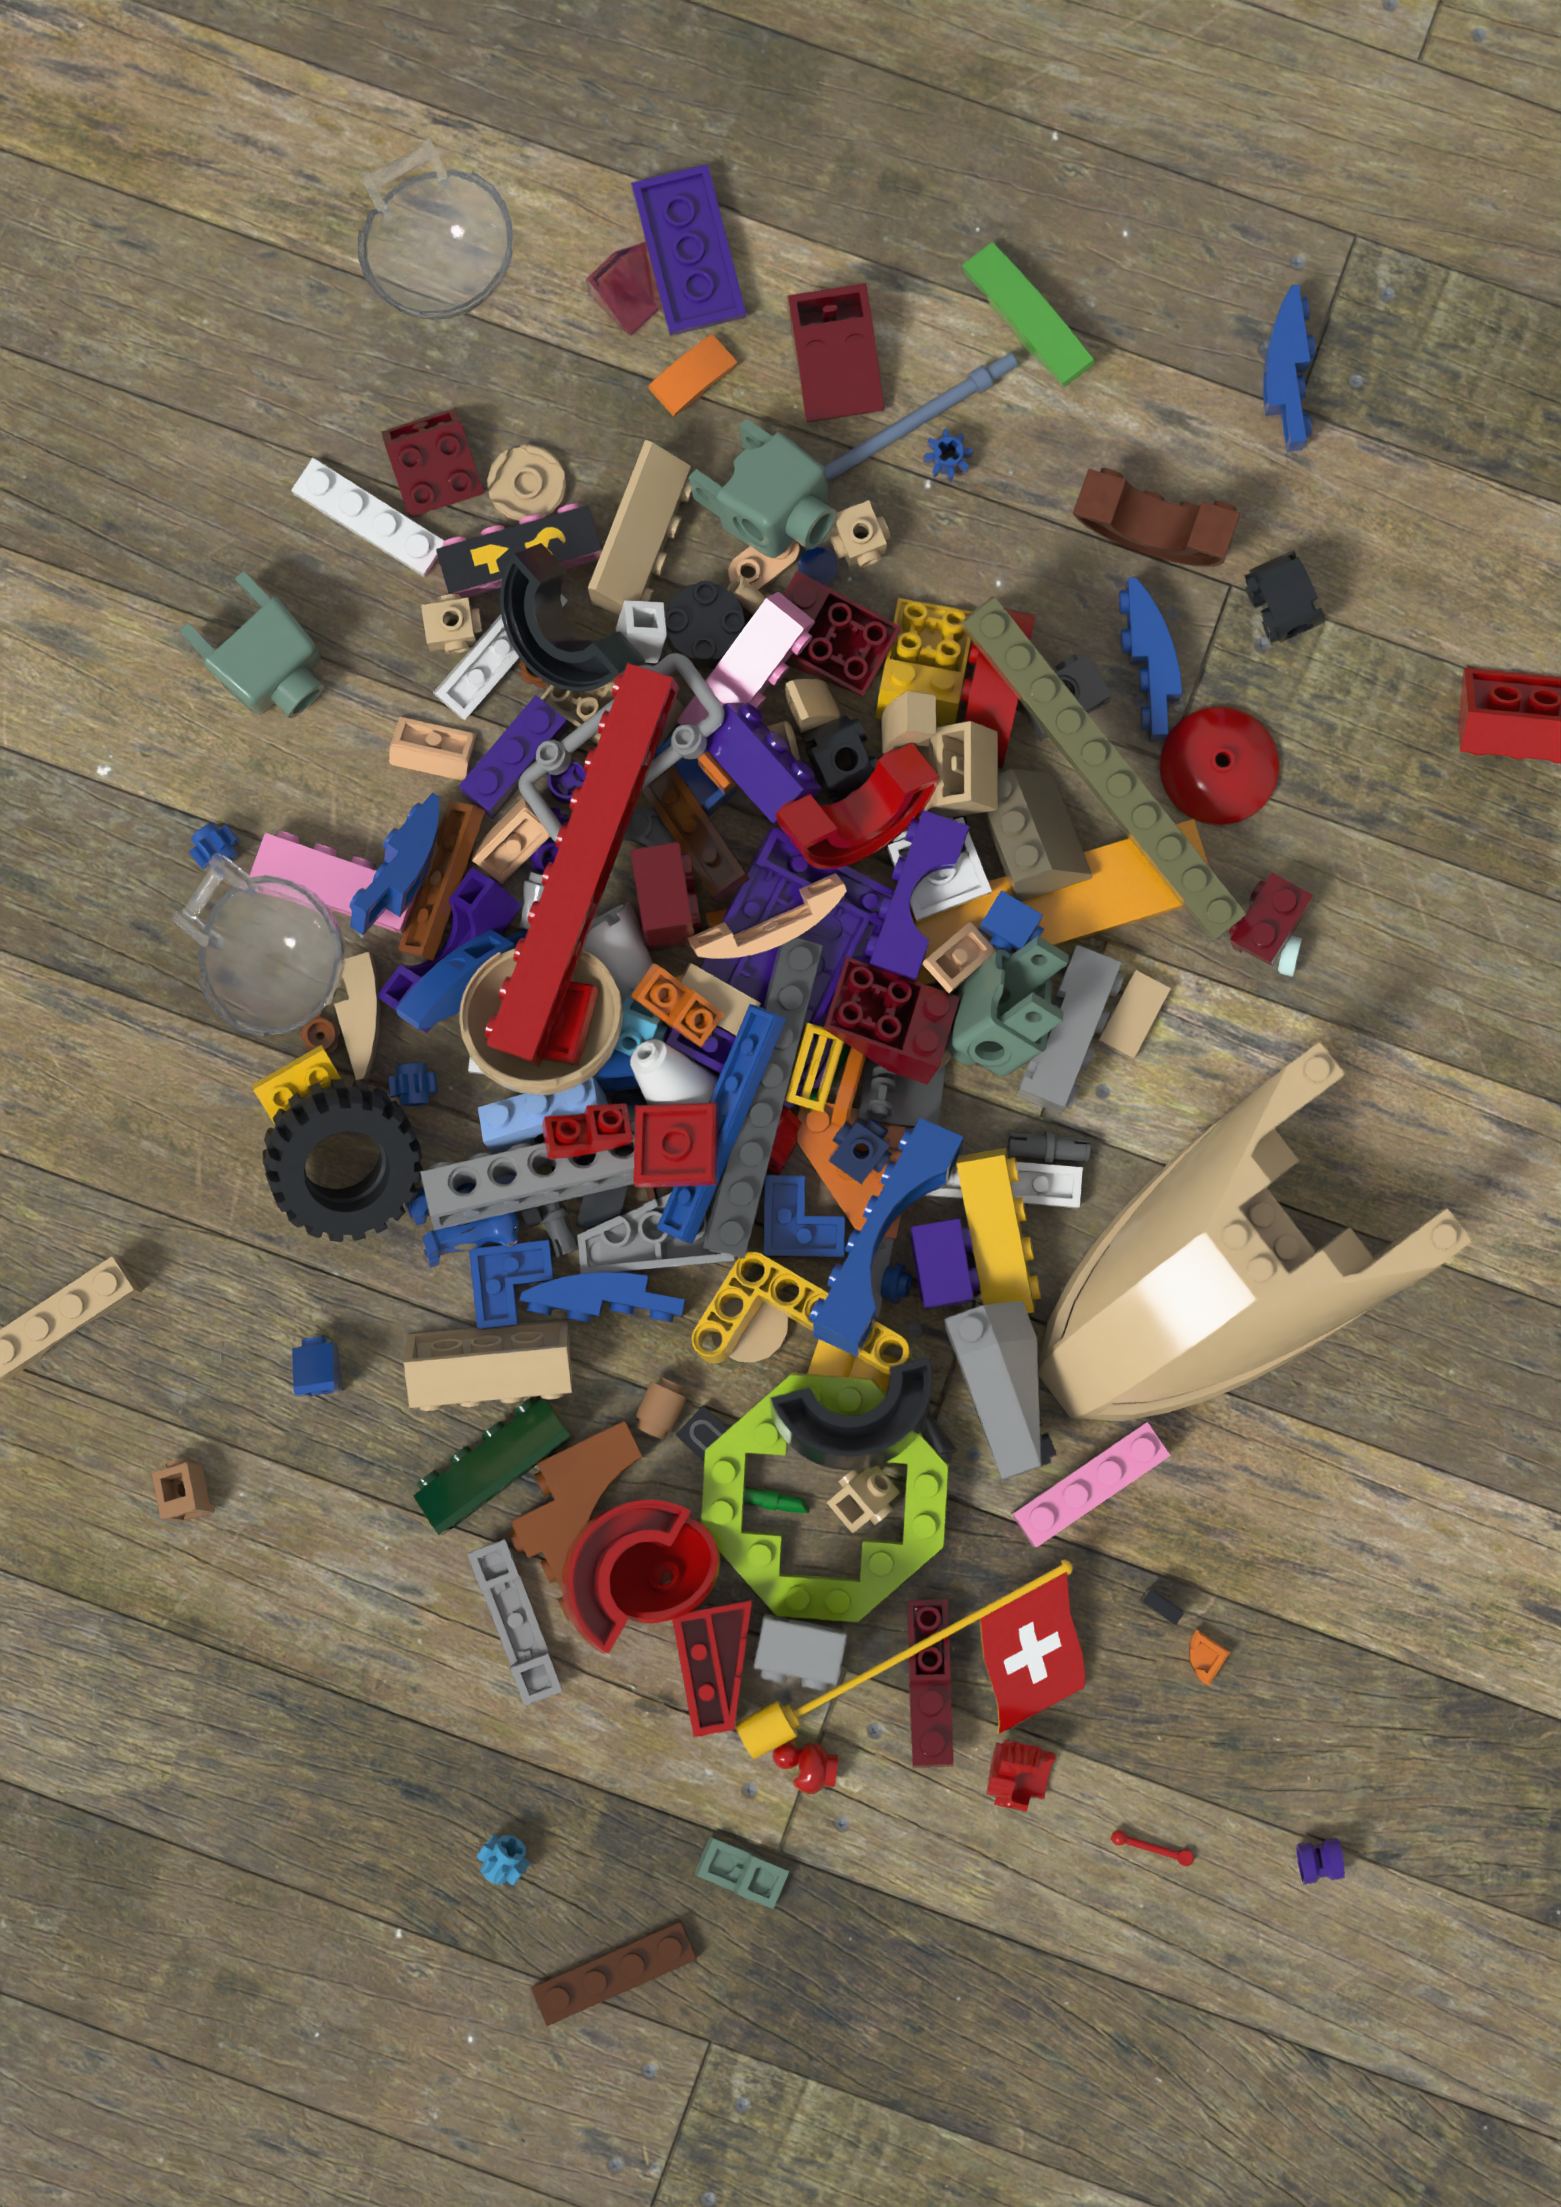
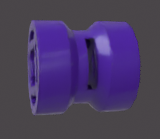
(561, 783)
(1329, 1858)

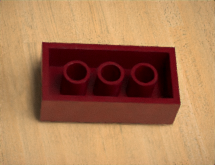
(666, 896)

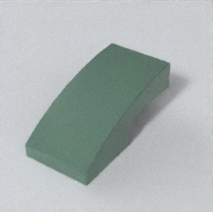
(741, 1872)

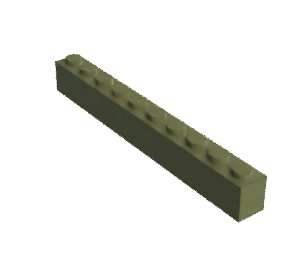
(1102, 768)

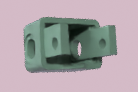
(773, 495)
(265, 658)
(1010, 1027)

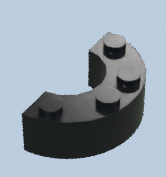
(544, 635)
(860, 1439)

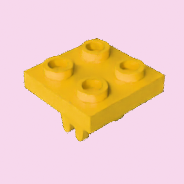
(295, 1078)

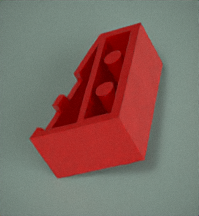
(711, 1662)

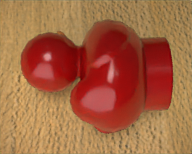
(815, 1765)

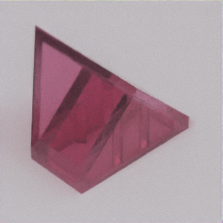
(624, 288)

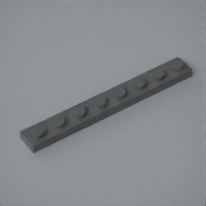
(748, 1161)

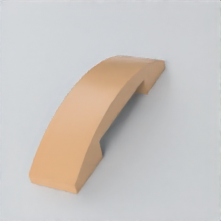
(819, 901)

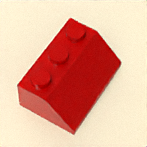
(1510, 714)

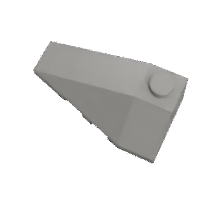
(635, 1244)
(1001, 1372)

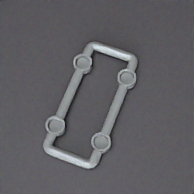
(686, 741)

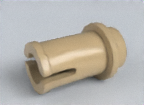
(747, 595)

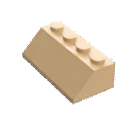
(641, 529)
(488, 1365)

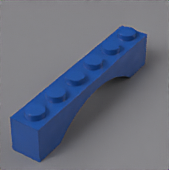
(922, 1167)

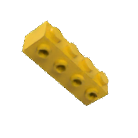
(995, 1228)

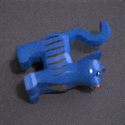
(467, 1236)

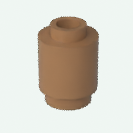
(660, 1408)

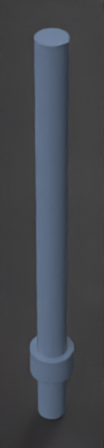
(978, 381)

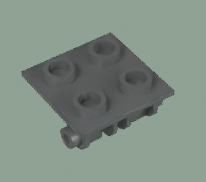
(898, 1099)

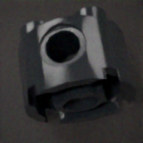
(1285, 597)
(703, 623)
(826, 742)

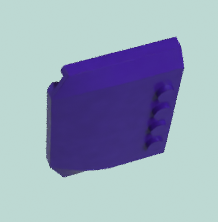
(774, 888)

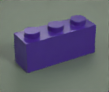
(759, 760)
(498, 772)

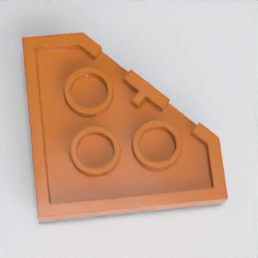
(816, 1142)

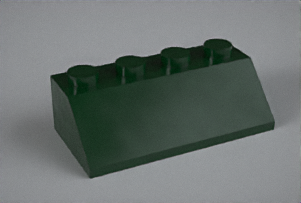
(491, 1466)

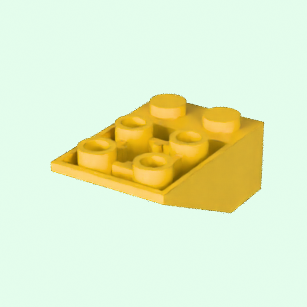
(926, 657)

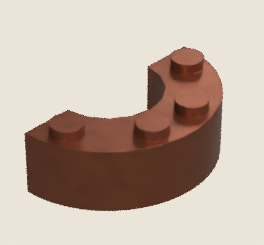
(1153, 526)

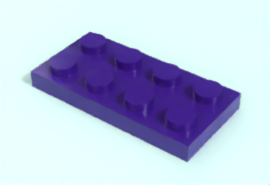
(688, 250)

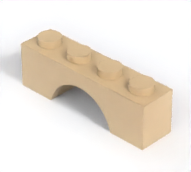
(63, 1313)

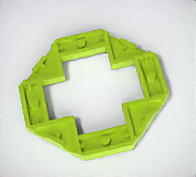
(759, 1554)

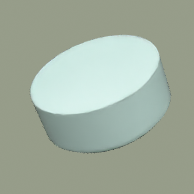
(1290, 956)

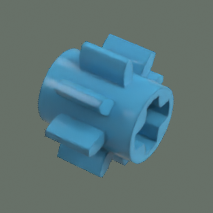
(503, 1859)

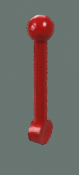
(1183, 1857)

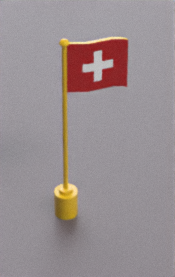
(1025, 1647)

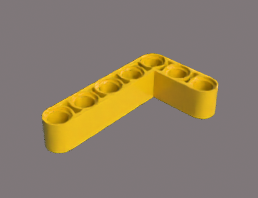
(768, 1291)

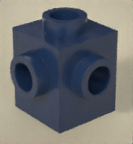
(860, 1163)

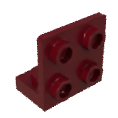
(432, 462)

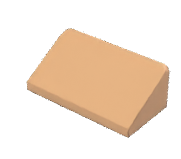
(432, 748)
(510, 842)

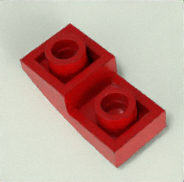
(587, 1133)

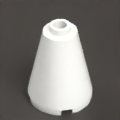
(620, 946)
(670, 1076)

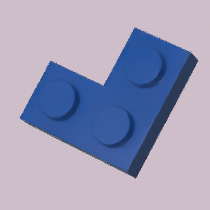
(789, 1231)
(498, 1270)

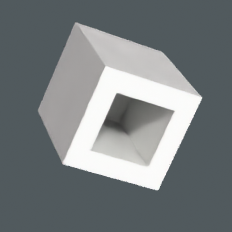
(644, 627)

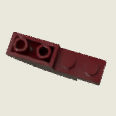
(930, 1686)

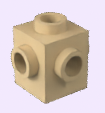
(855, 522)
(441, 614)
(863, 1497)

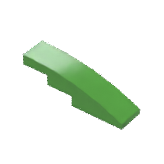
(1028, 314)

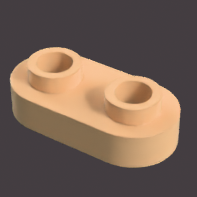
(766, 568)

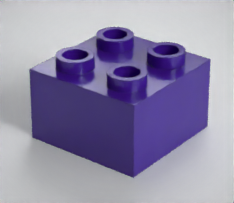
(942, 1264)

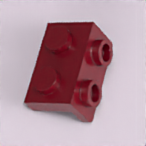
(1270, 919)

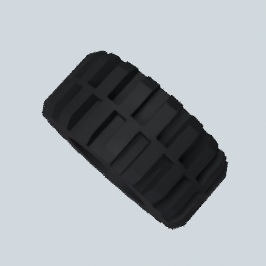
(351, 1208)

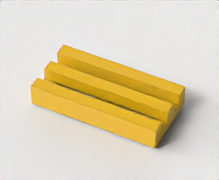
(799, 1062)

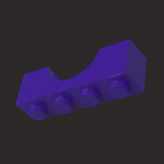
(934, 847)
(476, 908)

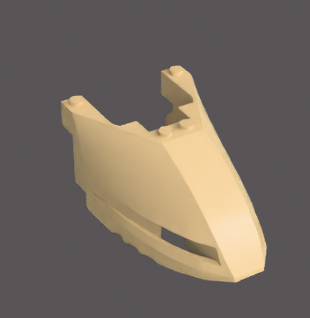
(1213, 1274)

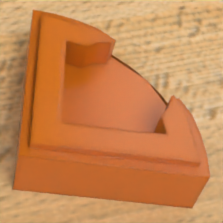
(1206, 1656)

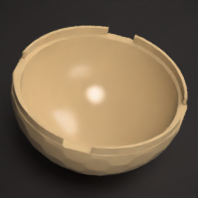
(482, 1001)

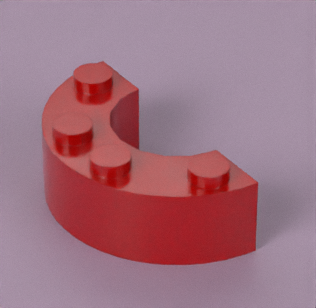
(987, 694)
(867, 817)
(593, 1556)

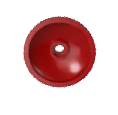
(1213, 792)
(644, 1568)

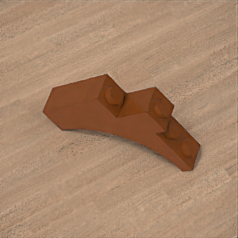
(577, 1483)

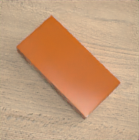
(848, 1087)

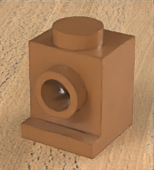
(181, 1491)

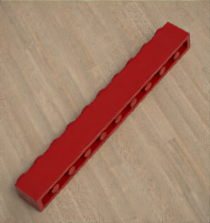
(582, 864)

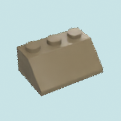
(1035, 835)

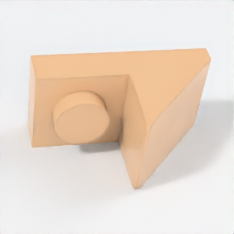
(959, 957)

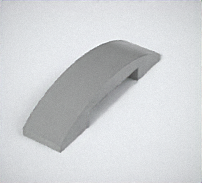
(515, 1622)

